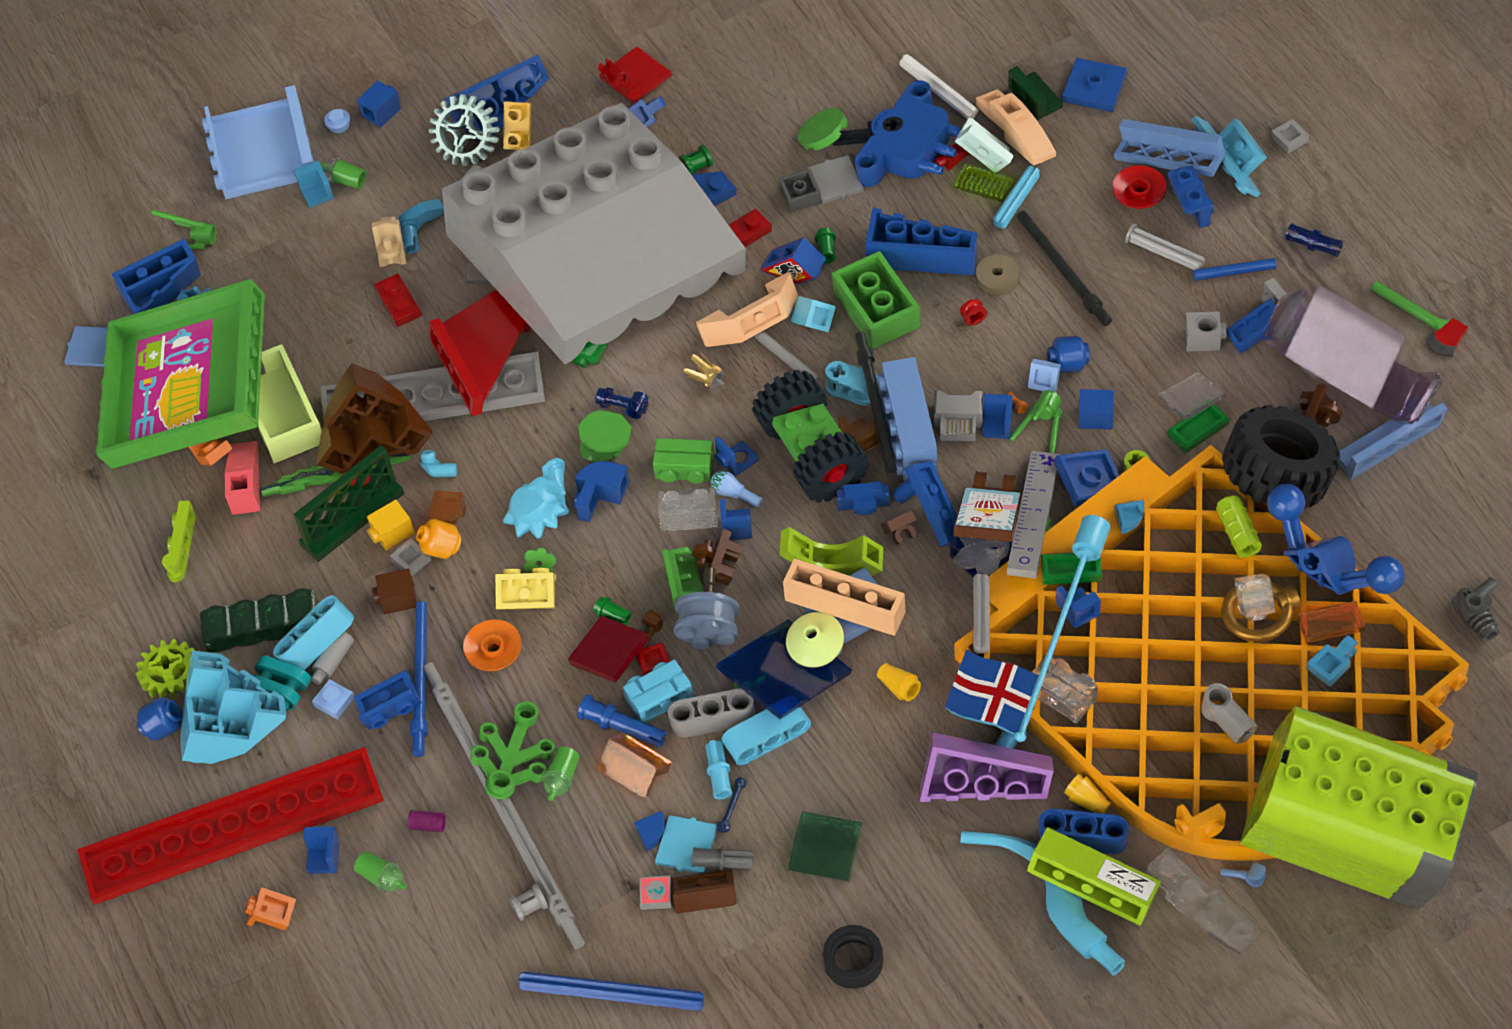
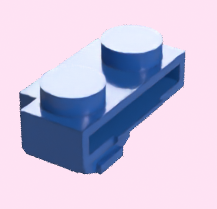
(863, 497)

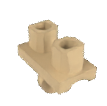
(389, 241)

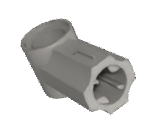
(1228, 714)

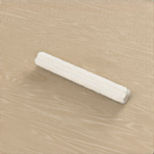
(938, 87)

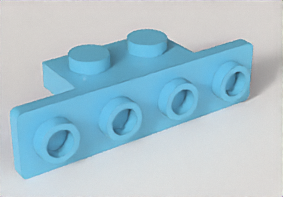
(1241, 153)

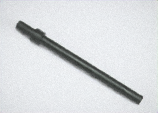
(1090, 301)
(866, 359)

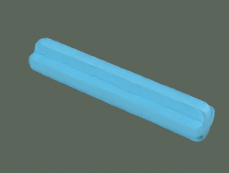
(1016, 197)

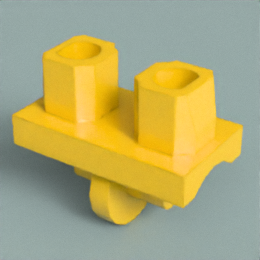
(517, 125)

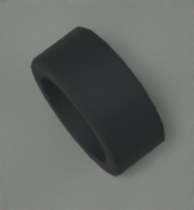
(846, 935)

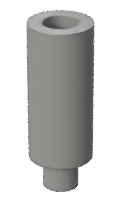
(331, 658)

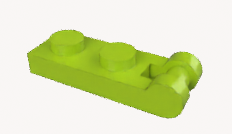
(179, 542)

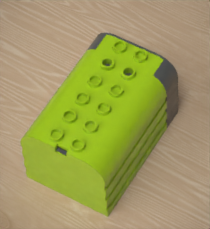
(1360, 808)

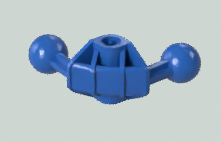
(1331, 559)

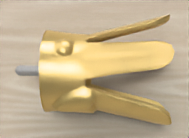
(710, 373)

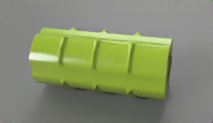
(1238, 526)

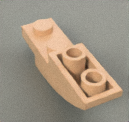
(1018, 124)

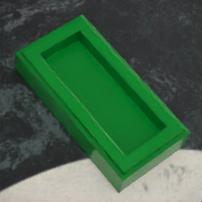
(1198, 428)
(1061, 569)

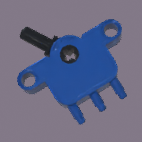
(903, 138)

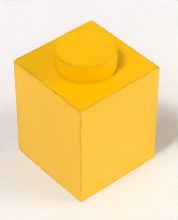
(390, 525)

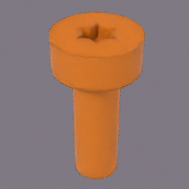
(1020, 406)

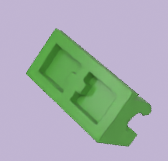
(681, 572)

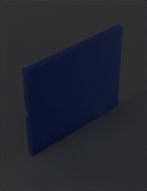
(774, 678)

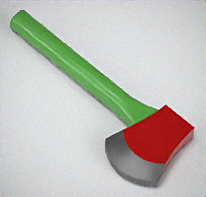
(1447, 333)

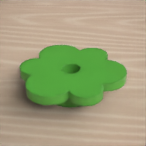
(532, 556)

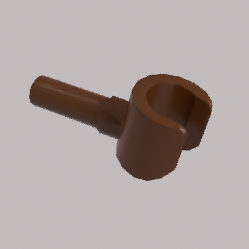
(654, 624)

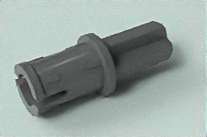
(722, 858)

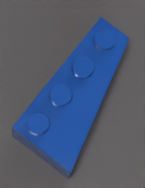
(921, 245)

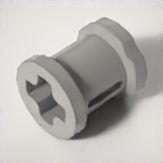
(528, 902)

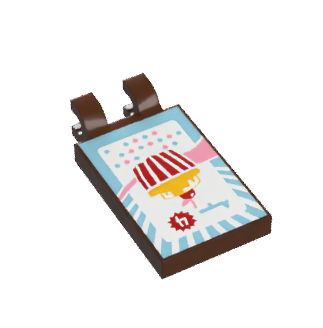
(988, 511)

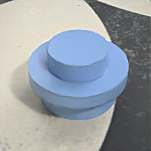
(337, 120)

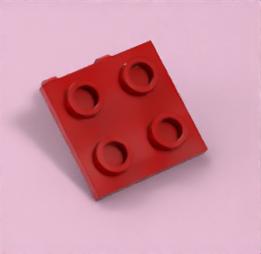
(634, 74)

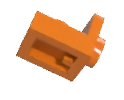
(211, 451)
(270, 909)

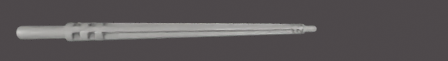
(507, 812)

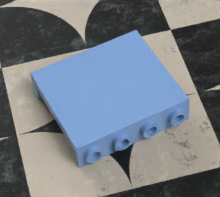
(258, 146)

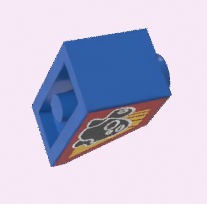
(797, 258)

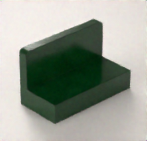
(1033, 93)

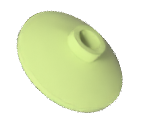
(821, 648)

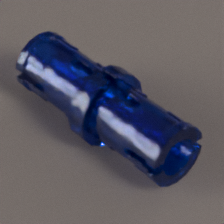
(1314, 240)

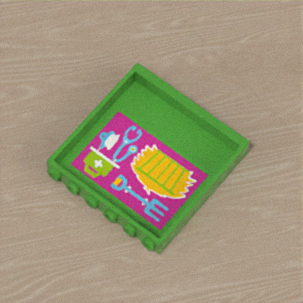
(181, 374)

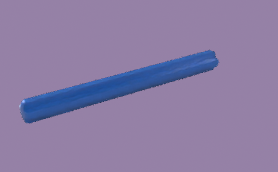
(611, 991)

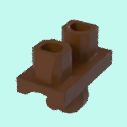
(1320, 406)
(723, 548)

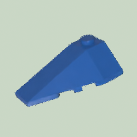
(511, 84)

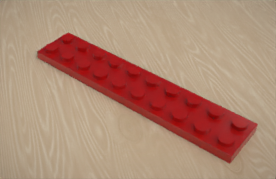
(229, 825)

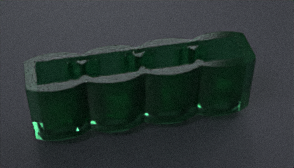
(254, 621)

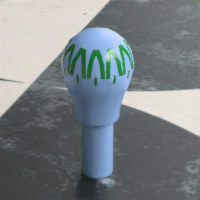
(727, 485)

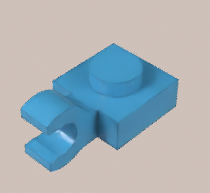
(1332, 663)

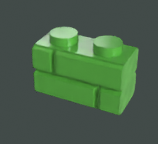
(683, 460)

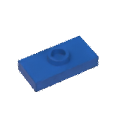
(1250, 328)

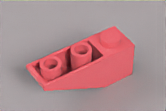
(242, 478)

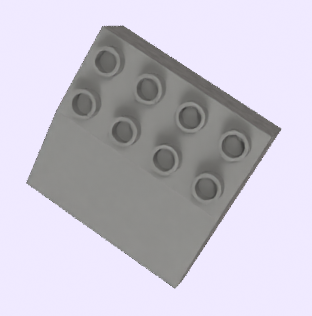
(591, 230)

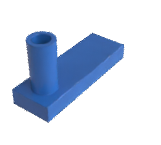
(930, 491)

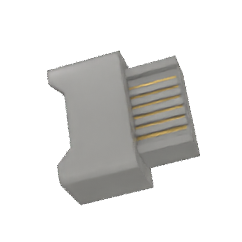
(958, 415)

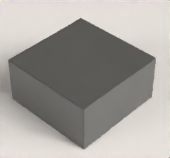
(800, 190)

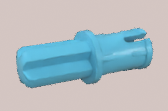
(718, 770)

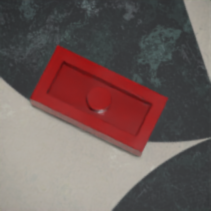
(751, 227)
(397, 300)

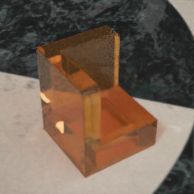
(863, 432)
(447, 506)

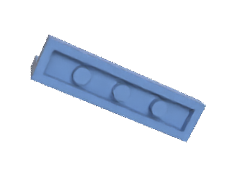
(1172, 143)
(1387, 441)

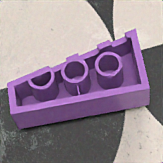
(982, 771)

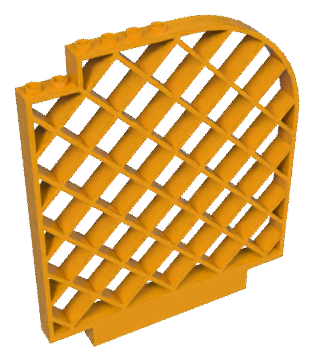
(1016, 597)

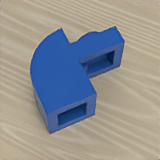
(599, 481)

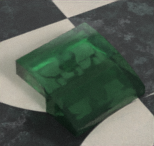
(825, 846)

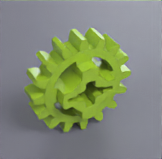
(165, 669)

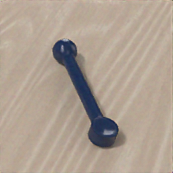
(724, 826)

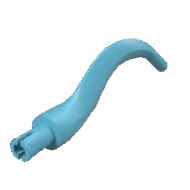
(1062, 906)

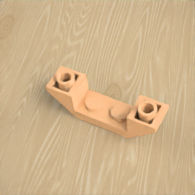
(736, 328)

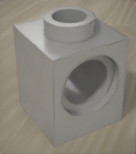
(1204, 331)

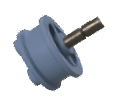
(706, 616)

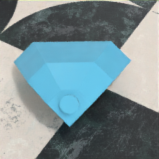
(224, 710)

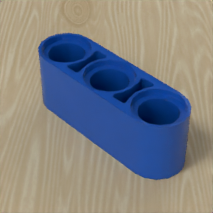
(1097, 824)

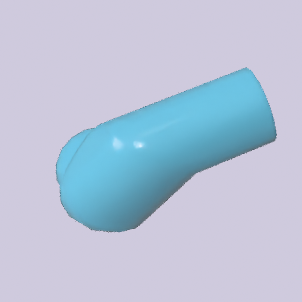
(435, 468)

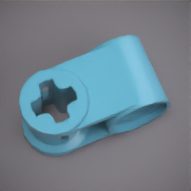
(849, 384)

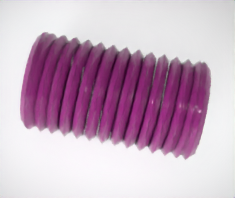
(435, 821)

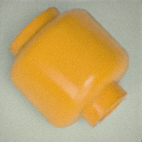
(438, 539)

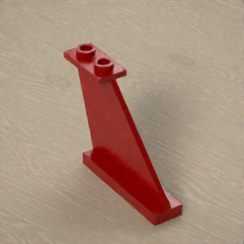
(477, 346)

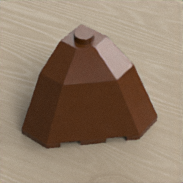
(365, 415)

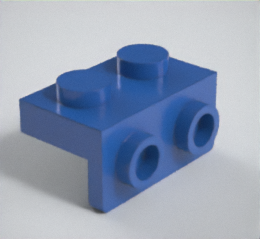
(1191, 194)
(387, 700)

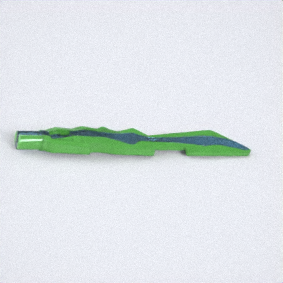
(314, 476)

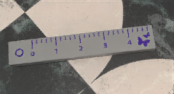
(1033, 515)

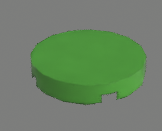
(822, 129)

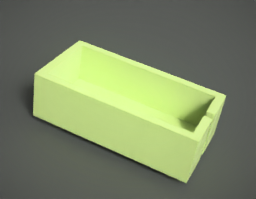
(284, 410)

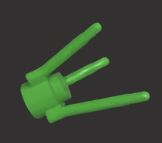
(201, 232)
(1045, 408)

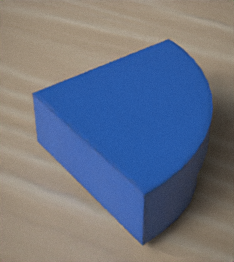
(651, 829)

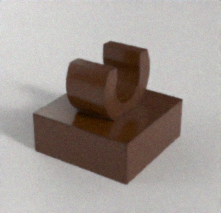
(898, 524)

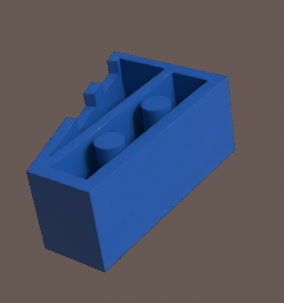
(157, 277)

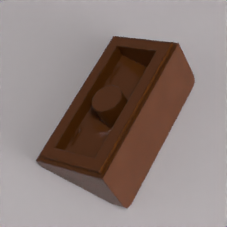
(703, 891)

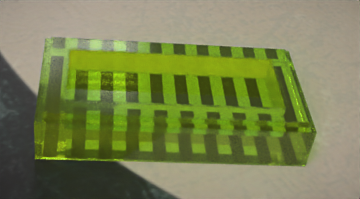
(984, 183)

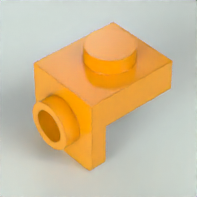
(1202, 825)

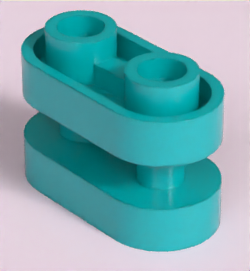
(282, 678)

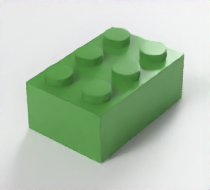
(876, 299)

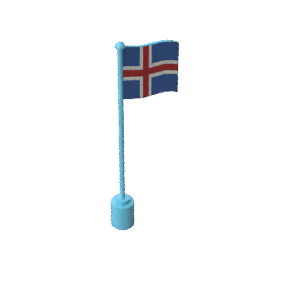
(1004, 692)

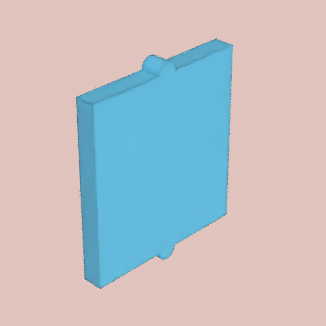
(678, 843)

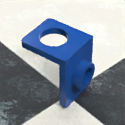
(726, 456)

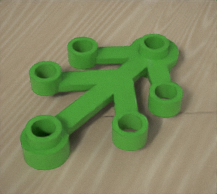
(511, 755)

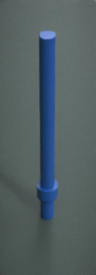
(419, 725)

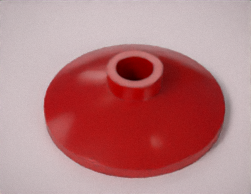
(1139, 187)

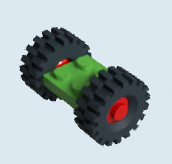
(797, 414)

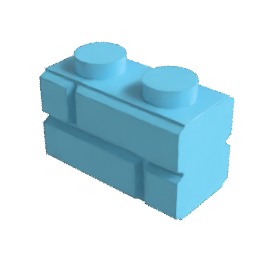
(657, 690)

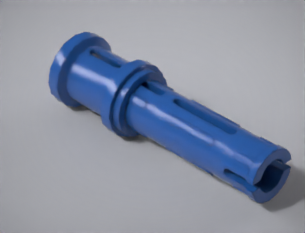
(609, 717)

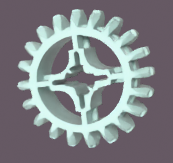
(466, 119)

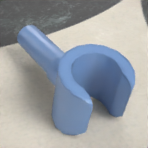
(1254, 877)

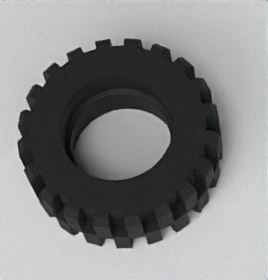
(1280, 448)

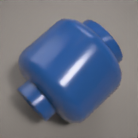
(1070, 353)
(159, 718)

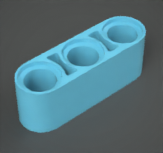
(314, 633)
(763, 734)

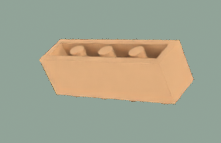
(844, 596)

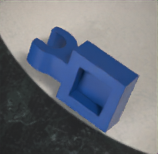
(644, 111)

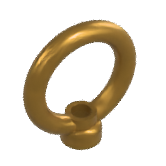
(1287, 600)

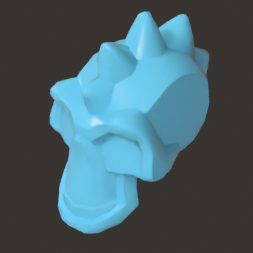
(539, 502)

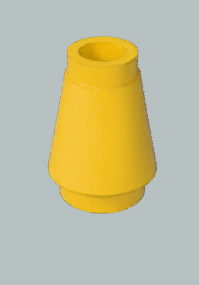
(899, 682)
(1087, 795)

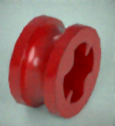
(973, 312)

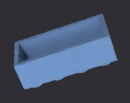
(907, 415)

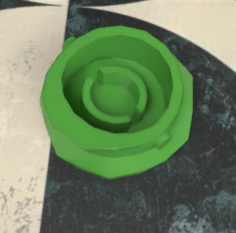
(603, 436)

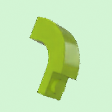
(842, 558)

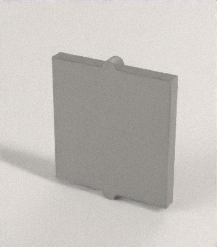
(836, 179)

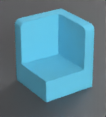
(813, 314)

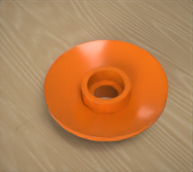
(492, 635)

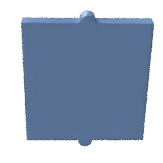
(87, 347)

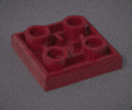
(608, 649)

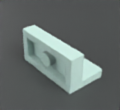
(984, 145)

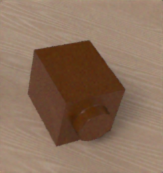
(395, 591)

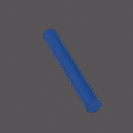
(1234, 269)

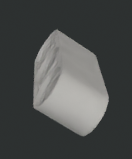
(696, 711)

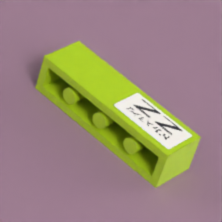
(1093, 876)

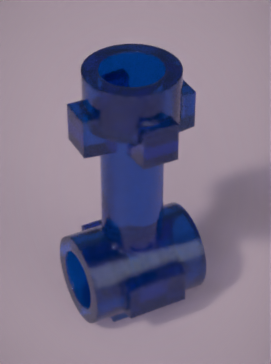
(635, 405)

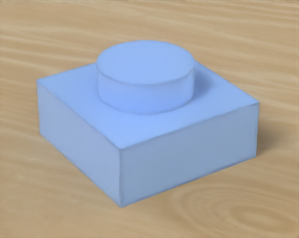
(1044, 375)
(333, 699)

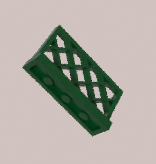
(345, 518)

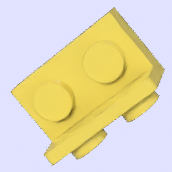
(525, 590)

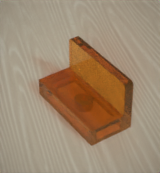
(632, 764)

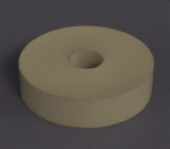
(998, 284)

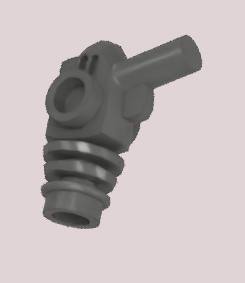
(1476, 610)

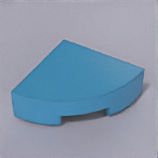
(1129, 515)

